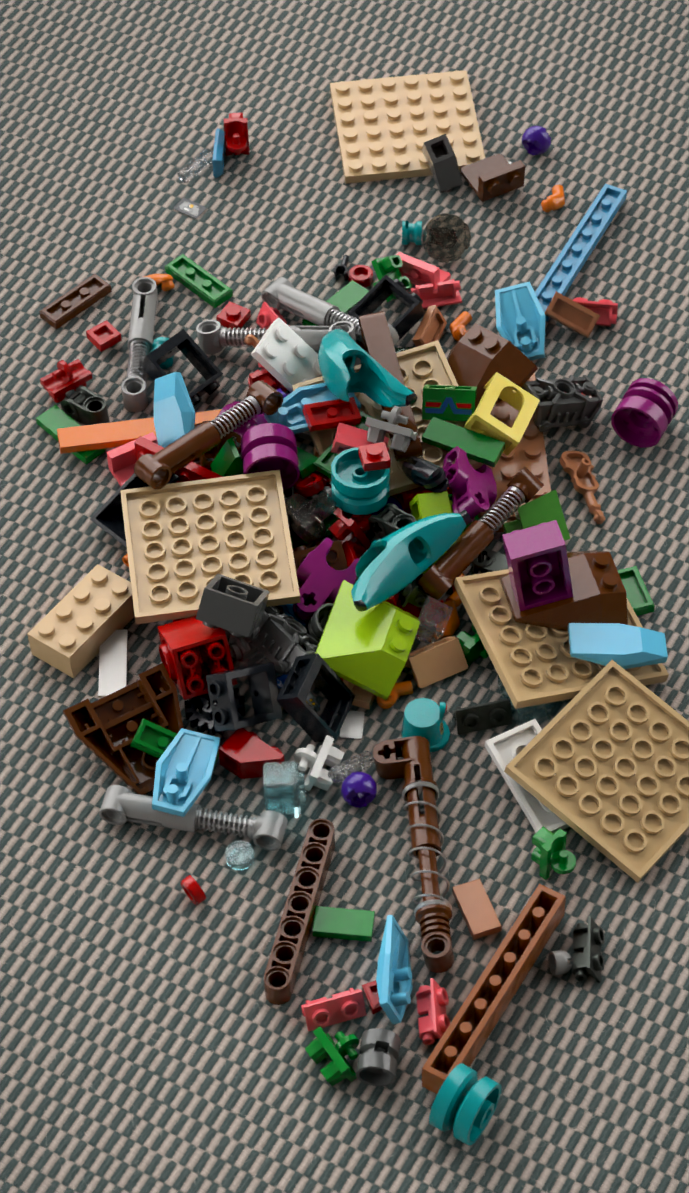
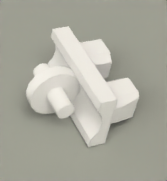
(326, 755)

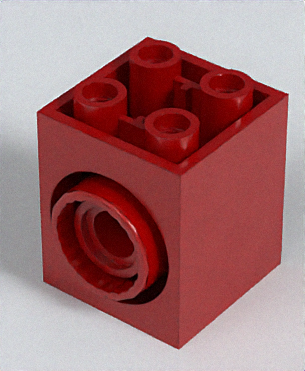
(191, 653)

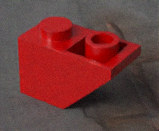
(246, 754)

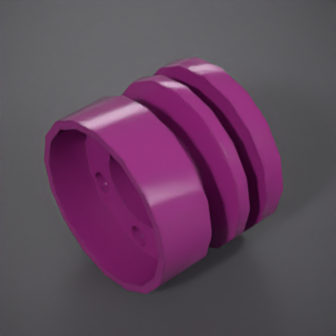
(644, 412)

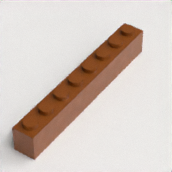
(495, 986)

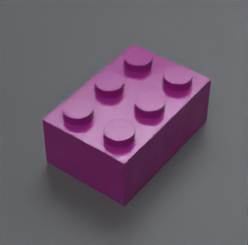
(538, 565)

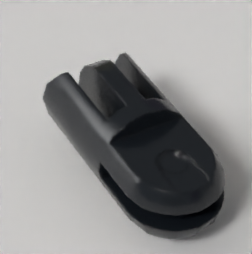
(426, 474)

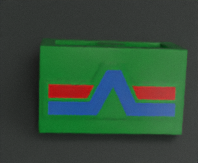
(448, 402)

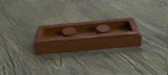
(75, 301)

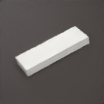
(113, 663)

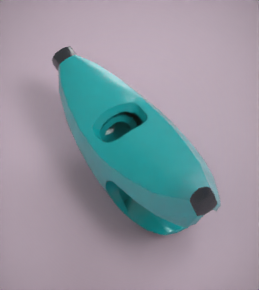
(337, 362)
(404, 556)

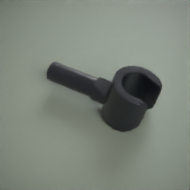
(342, 268)

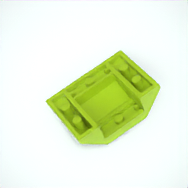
(368, 644)

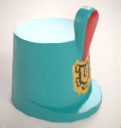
(425, 719)

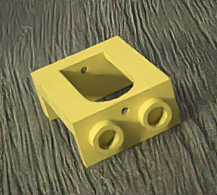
(509, 392)

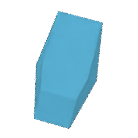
(521, 319)
(172, 409)
(291, 412)
(618, 642)
(184, 771)
(394, 971)

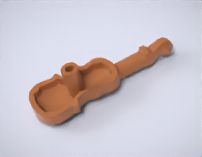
(579, 468)

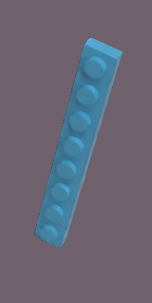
(580, 244)

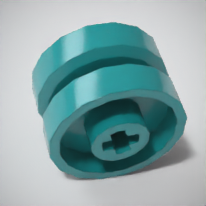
(358, 490)
(465, 1104)

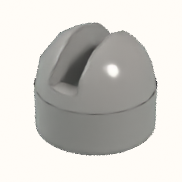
(558, 962)

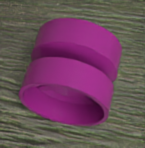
(271, 448)

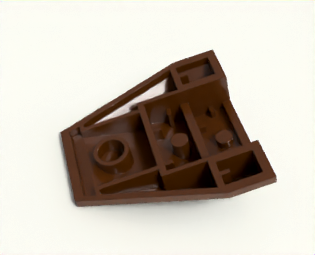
(483, 354)
(596, 595)
(113, 721)

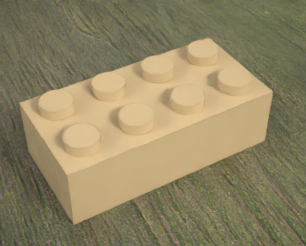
(83, 621)

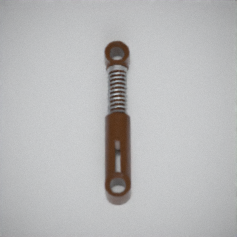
(158, 468)
(478, 535)

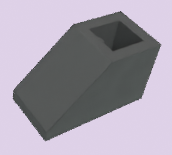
(442, 163)

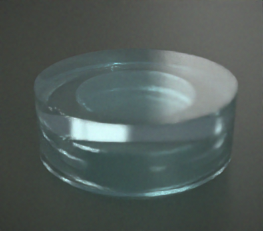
(239, 855)

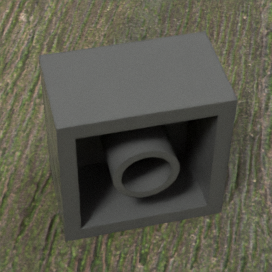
(232, 606)

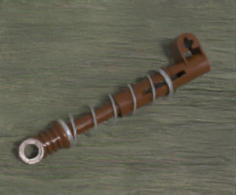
(425, 835)

